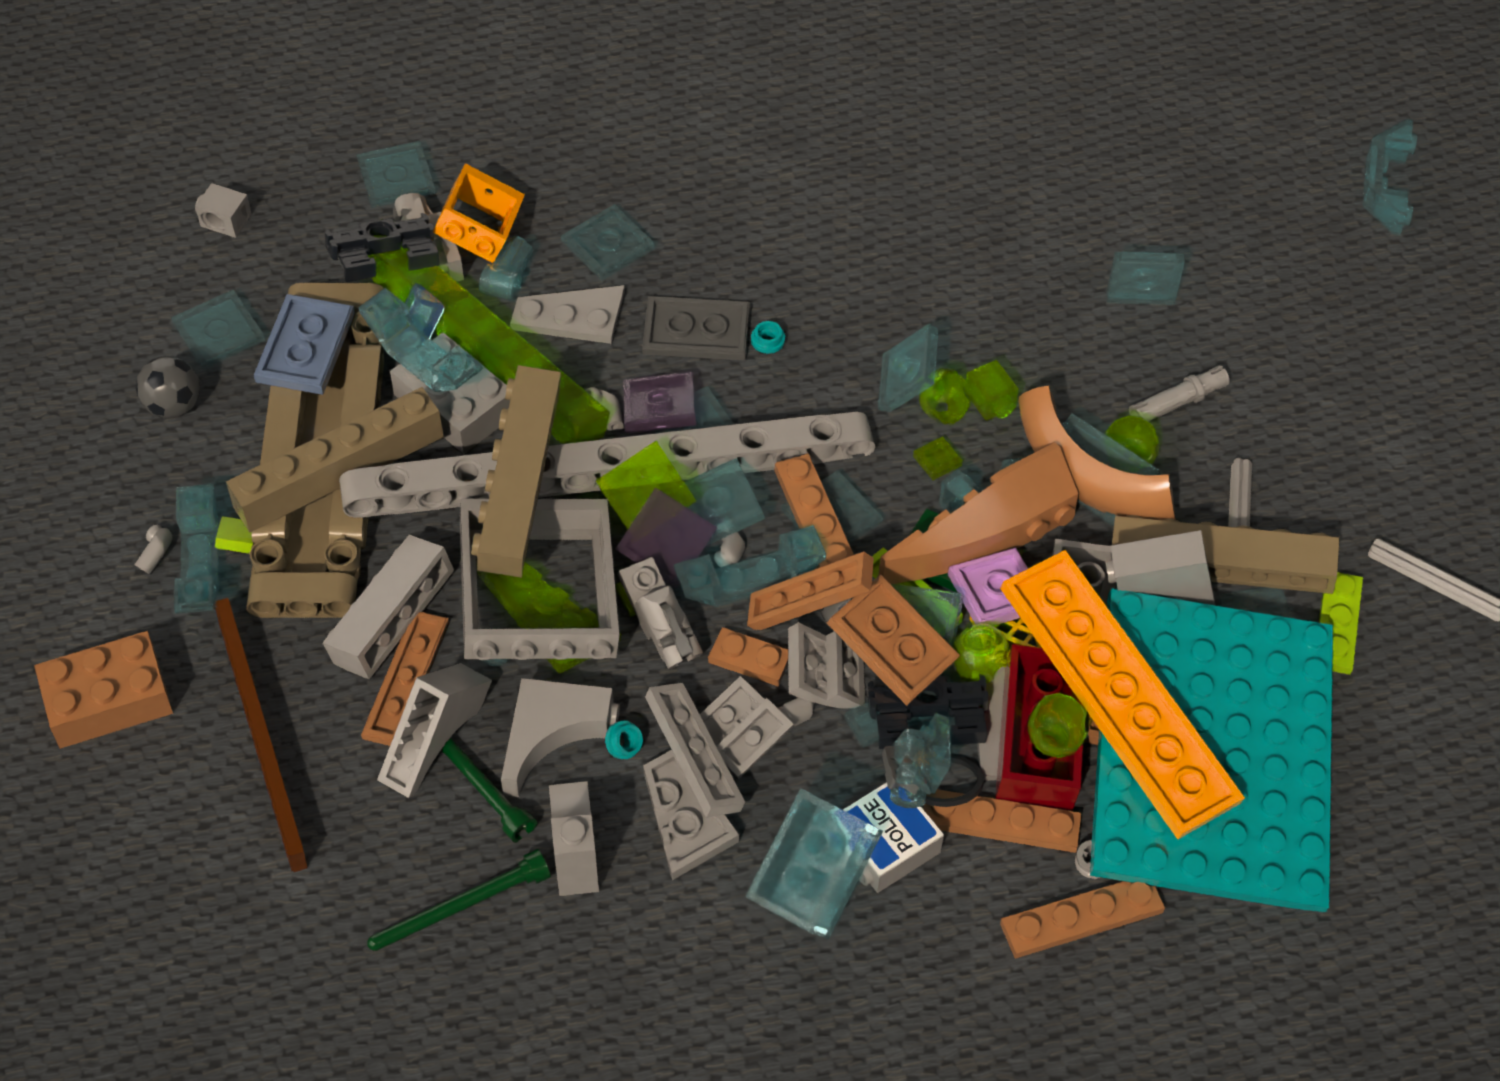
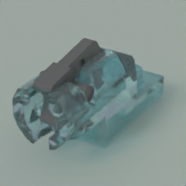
(918, 762)

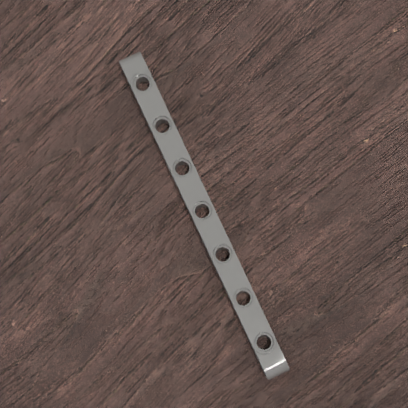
(577, 466)

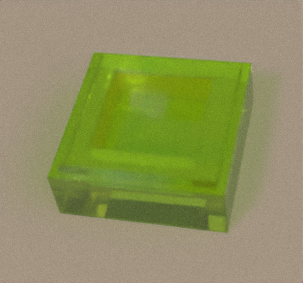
(937, 458)

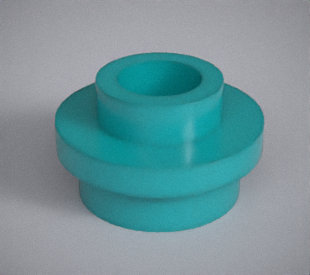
(768, 329)
(632, 737)

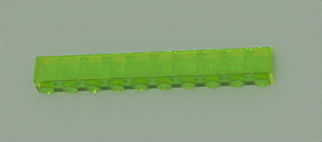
(492, 342)

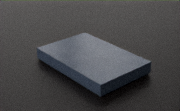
(304, 344)

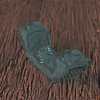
(1387, 204)
(426, 360)
(797, 554)
(200, 560)

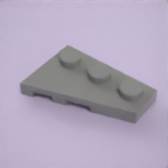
(571, 314)
(682, 825)

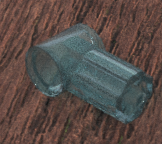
(506, 272)

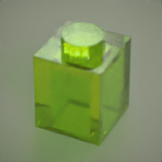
(991, 390)

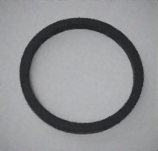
(964, 798)

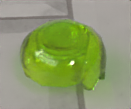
(947, 388)
(1135, 435)
(981, 651)
(1057, 725)

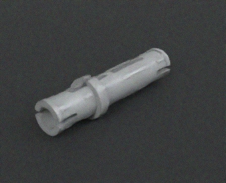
(1192, 389)

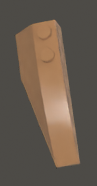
(1009, 513)

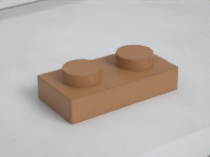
(749, 656)

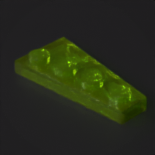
(539, 606)

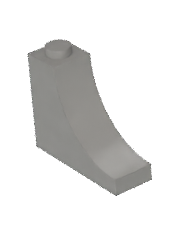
(1164, 567)
(431, 716)
(550, 717)
(573, 838)

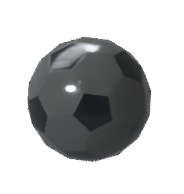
(168, 387)

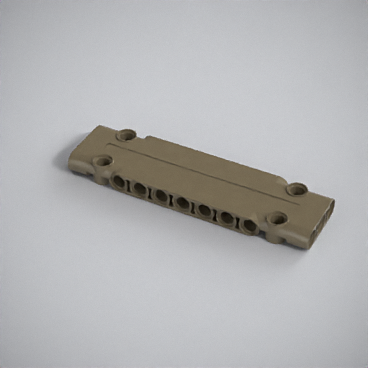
(316, 538)

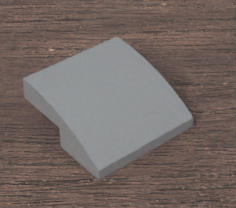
(824, 669)
(744, 726)

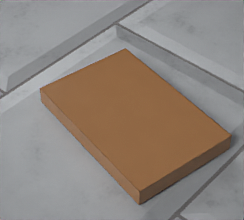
(893, 640)

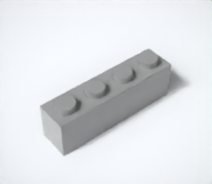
(388, 606)

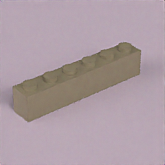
(317, 465)
(518, 471)
(1249, 554)

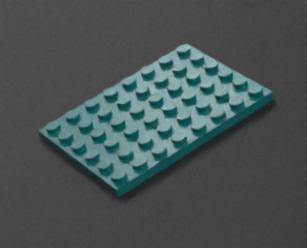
(1264, 709)

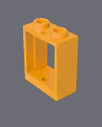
(501, 204)

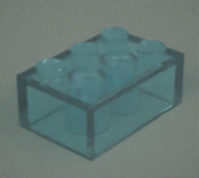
(814, 864)

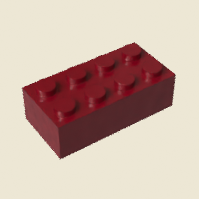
(1024, 771)

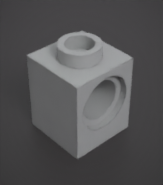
(223, 210)

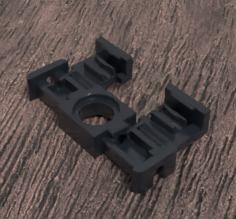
(356, 244)
(960, 696)

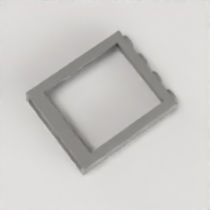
(552, 521)

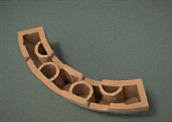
(1096, 482)

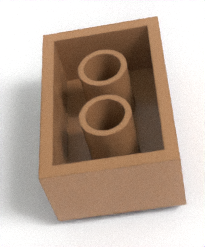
(103, 689)

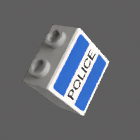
(906, 839)

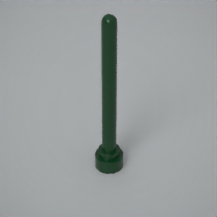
(512, 818)
(528, 870)

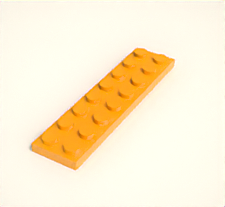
(1122, 694)

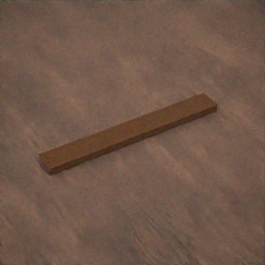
(260, 736)

